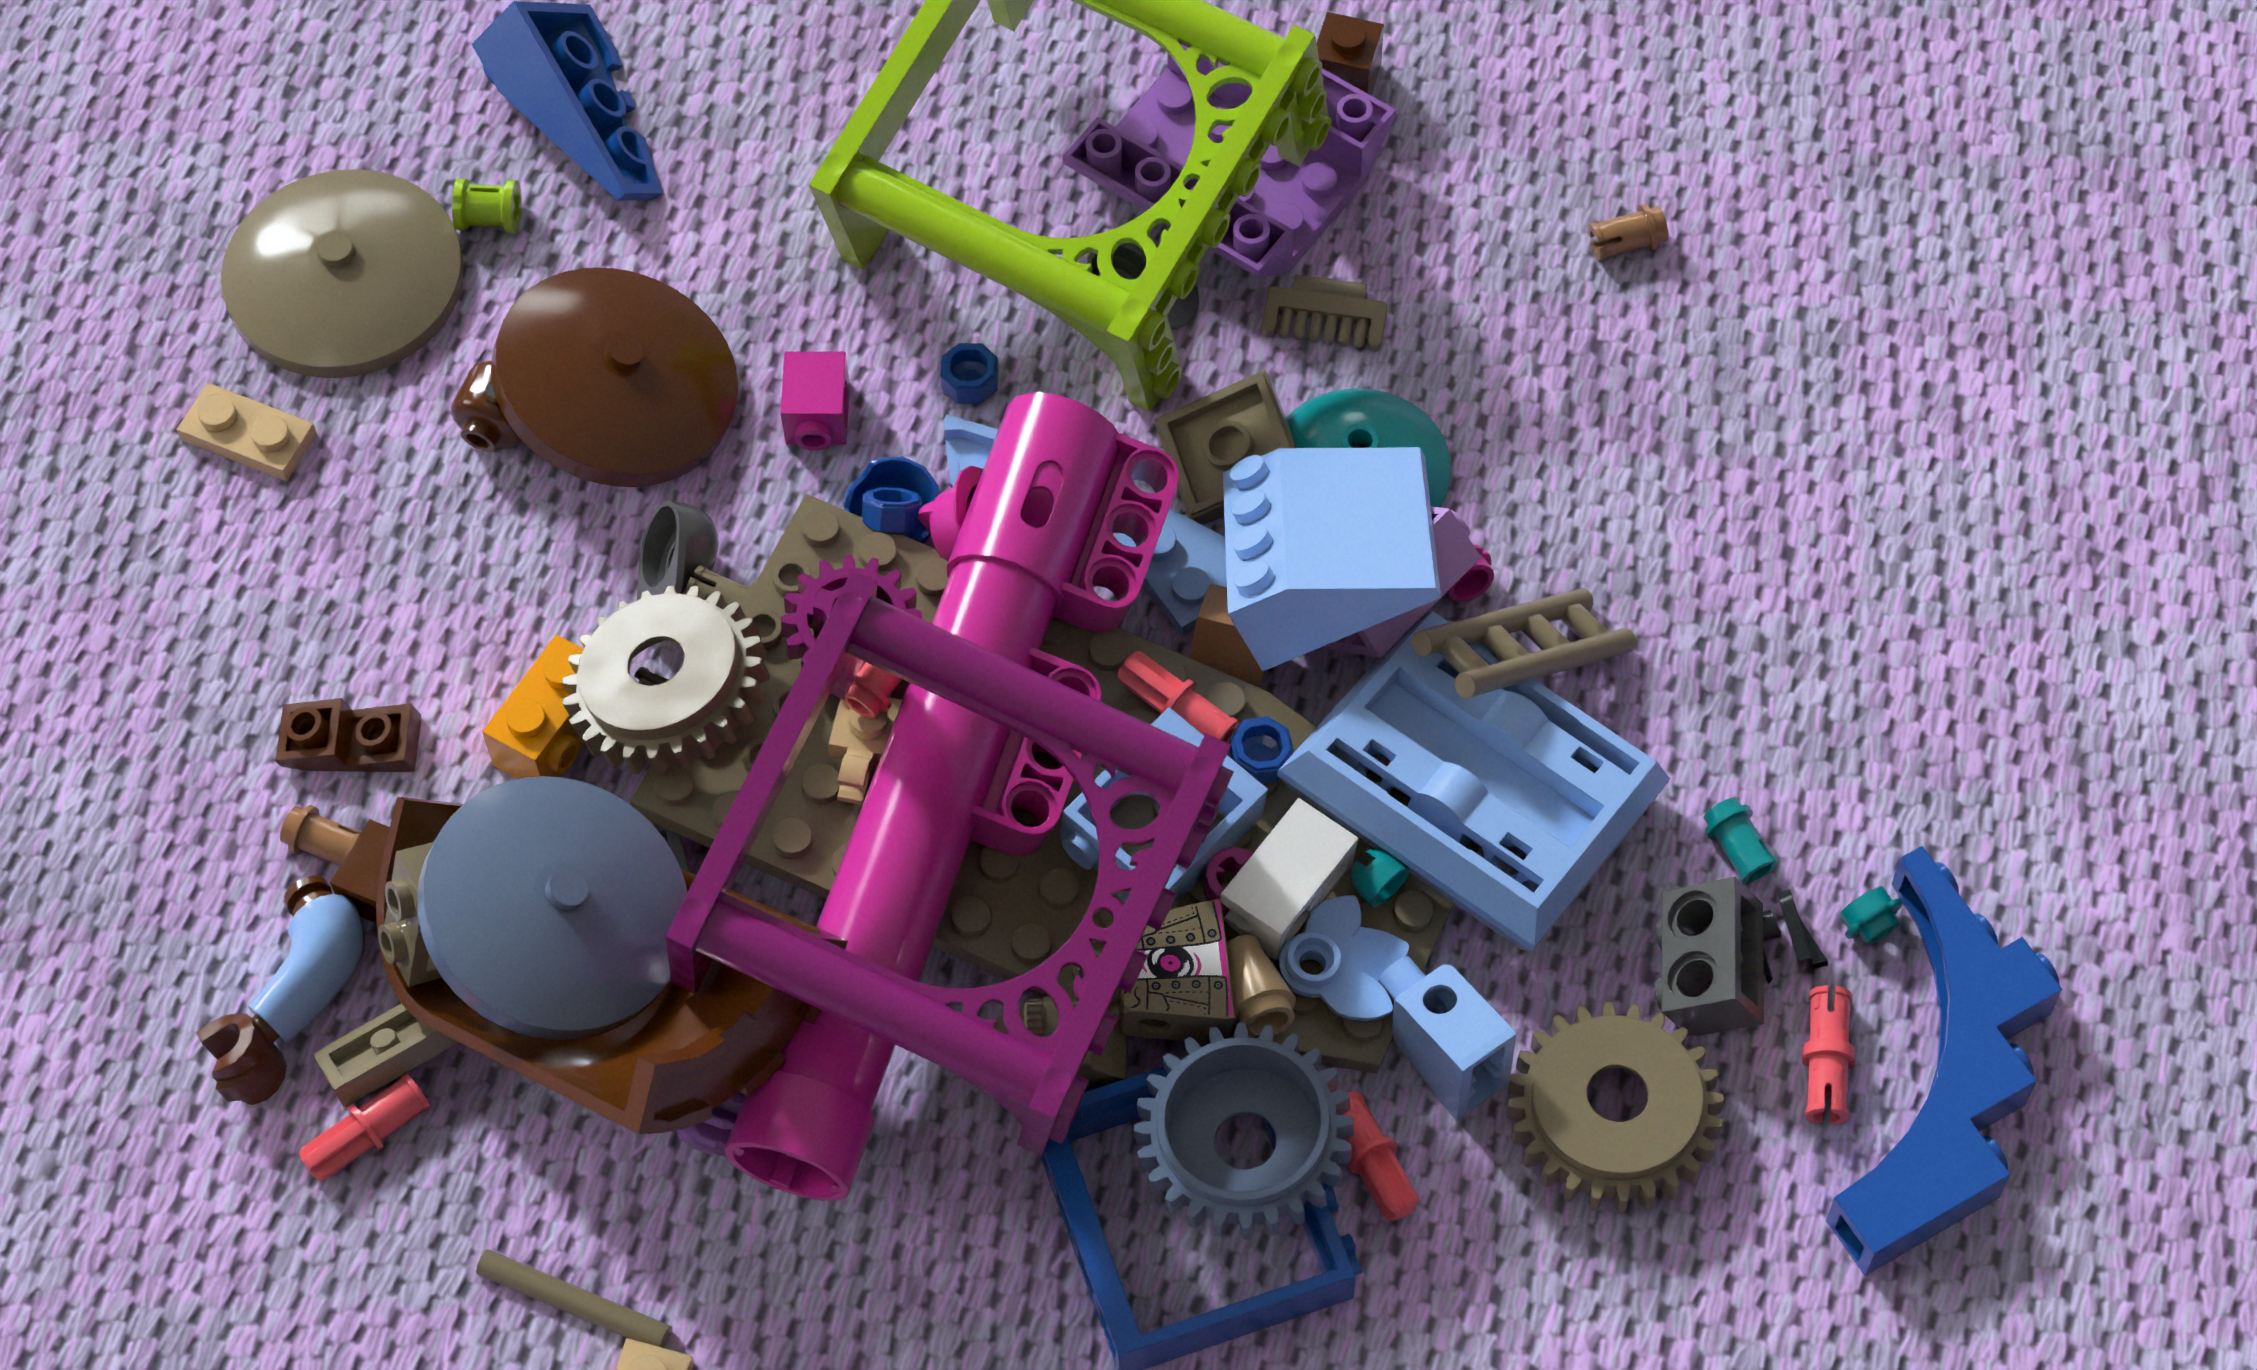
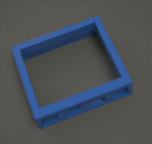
(1130, 1350)

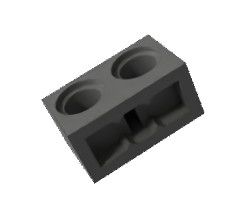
(1723, 955)

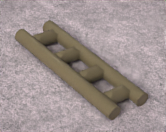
(1517, 663)

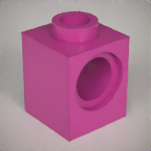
(815, 399)

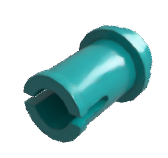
(1740, 840)

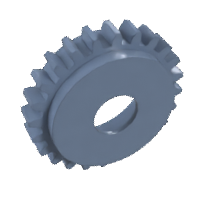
(1233, 1080)

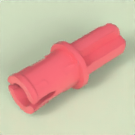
(1164, 690)
(364, 1128)
(1376, 1163)

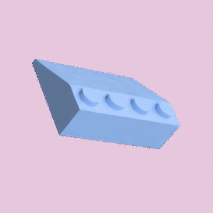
(1325, 545)

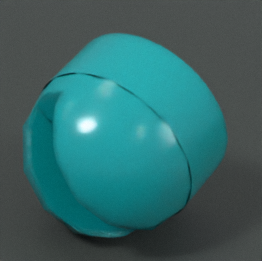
(1380, 878)

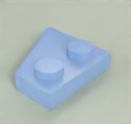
(1182, 568)

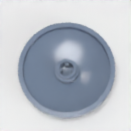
(550, 907)

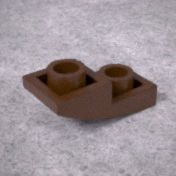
(336, 738)

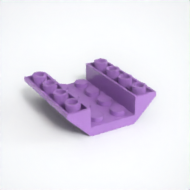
(1289, 202)

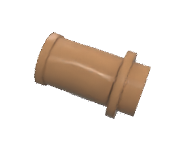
(1629, 232)
(317, 835)

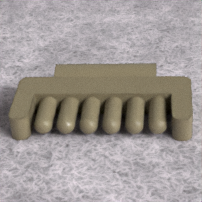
(1329, 301)

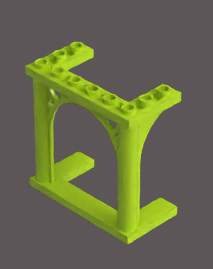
(1115, 313)

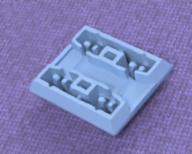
(1481, 770)

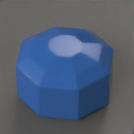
(969, 373)
(891, 510)
(1261, 747)

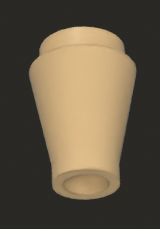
(1258, 988)

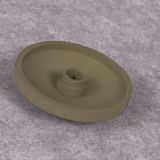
(342, 273)

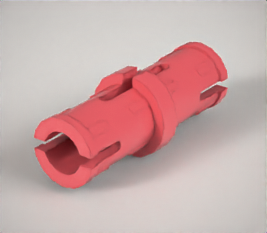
(1828, 1055)

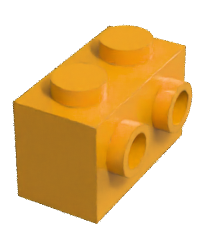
(532, 727)

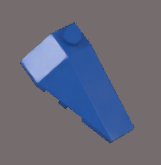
(558, 74)

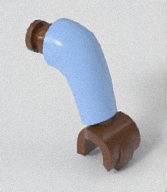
(321, 959)

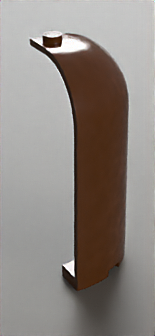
(647, 1074)

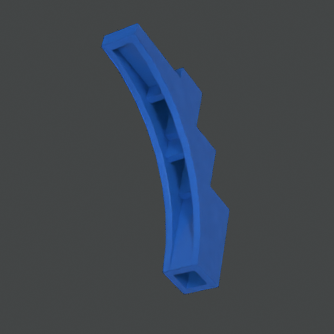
(1984, 998)

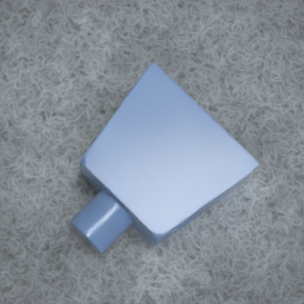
(1449, 1034)

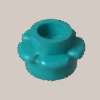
(1871, 916)

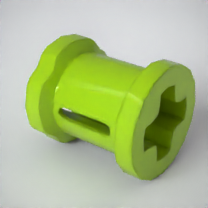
(486, 205)

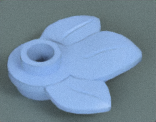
(1349, 957)

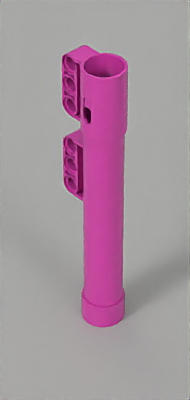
(950, 776)

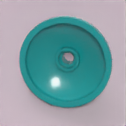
(1377, 421)

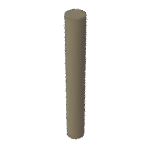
(572, 1299)

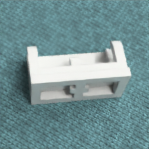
(1288, 877)

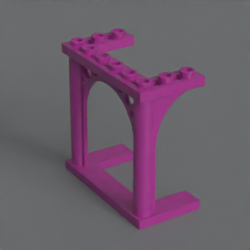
(1019, 1070)

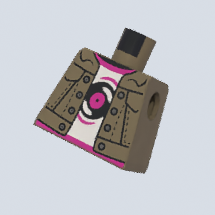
(1183, 980)

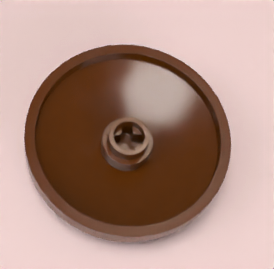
(614, 377)

